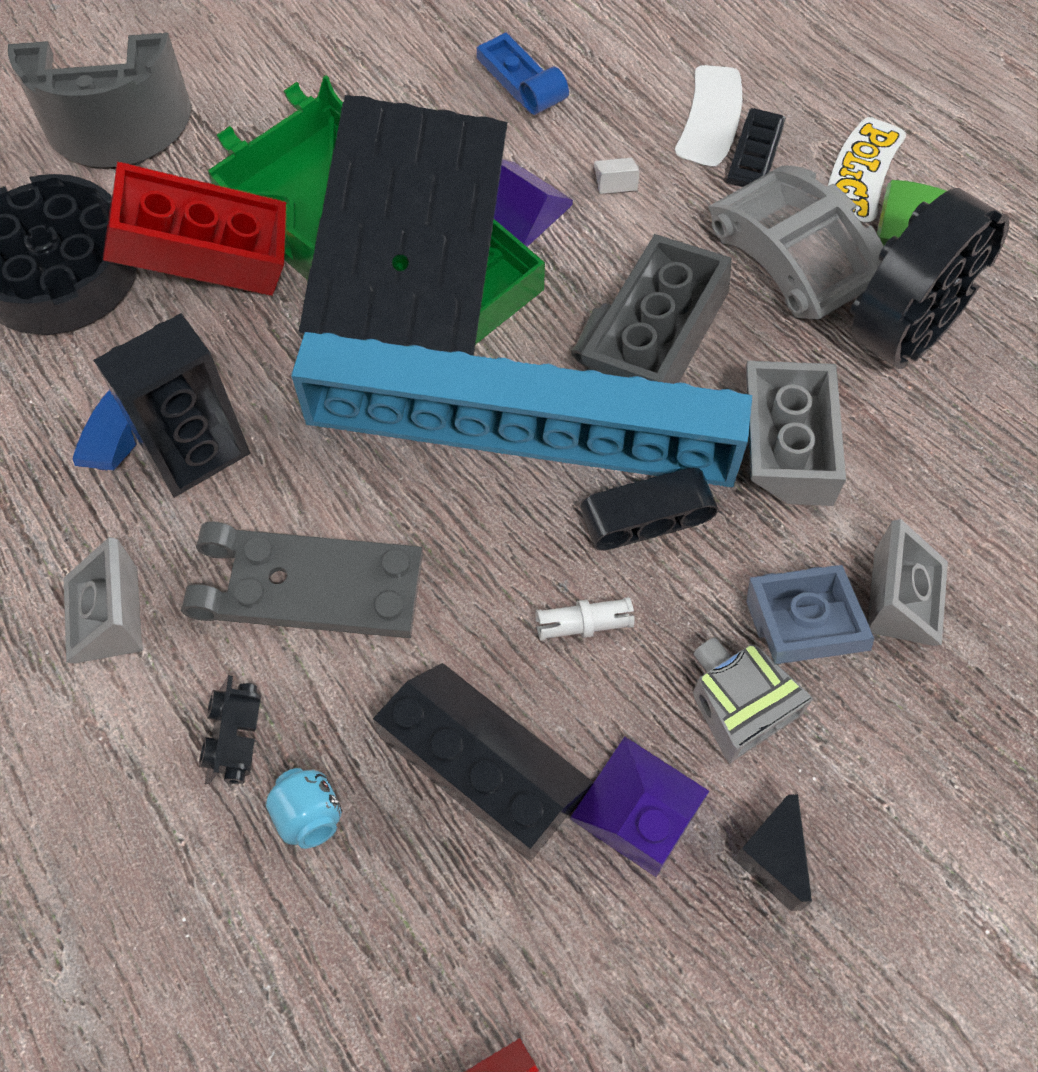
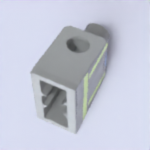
(745, 697)

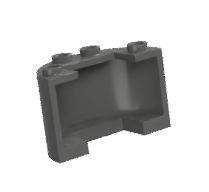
(106, 109)

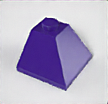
(639, 806)

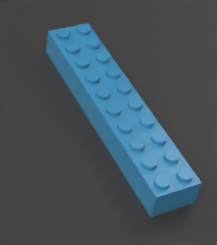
(521, 408)

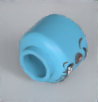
(303, 808)

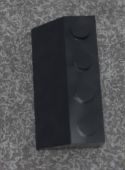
(482, 758)

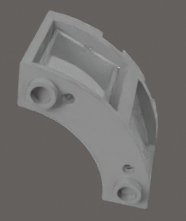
(801, 238)

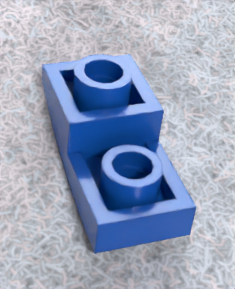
(105, 437)

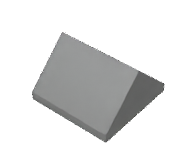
(907, 587)
(102, 605)

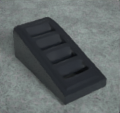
(759, 127)

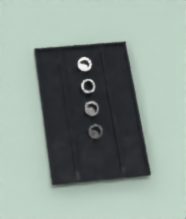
(414, 191)

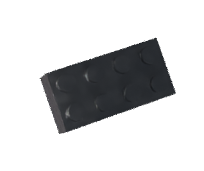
(175, 403)

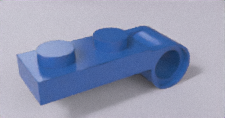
(521, 75)

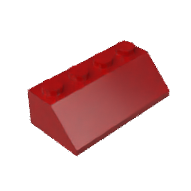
(195, 230)

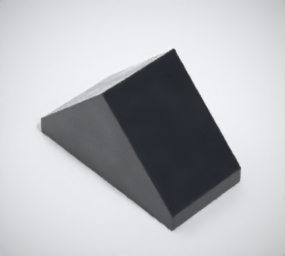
(778, 856)

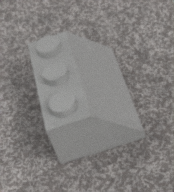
(796, 431)

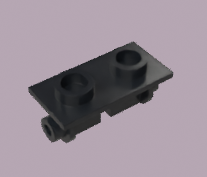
(226, 751)

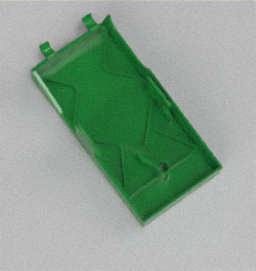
(294, 167)

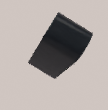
(648, 508)

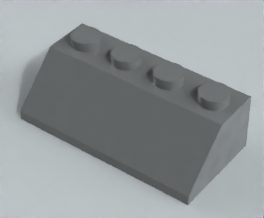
(660, 312)

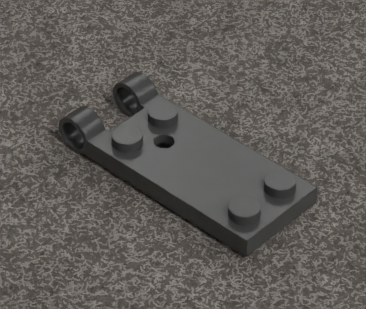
(326, 588)

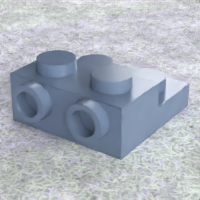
(808, 614)

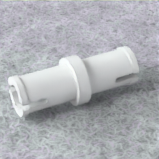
(584, 618)

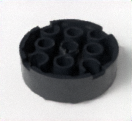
(54, 256)
(927, 276)

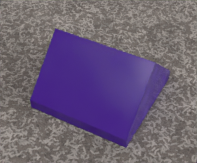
(527, 203)

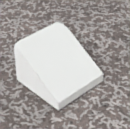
(616, 175)

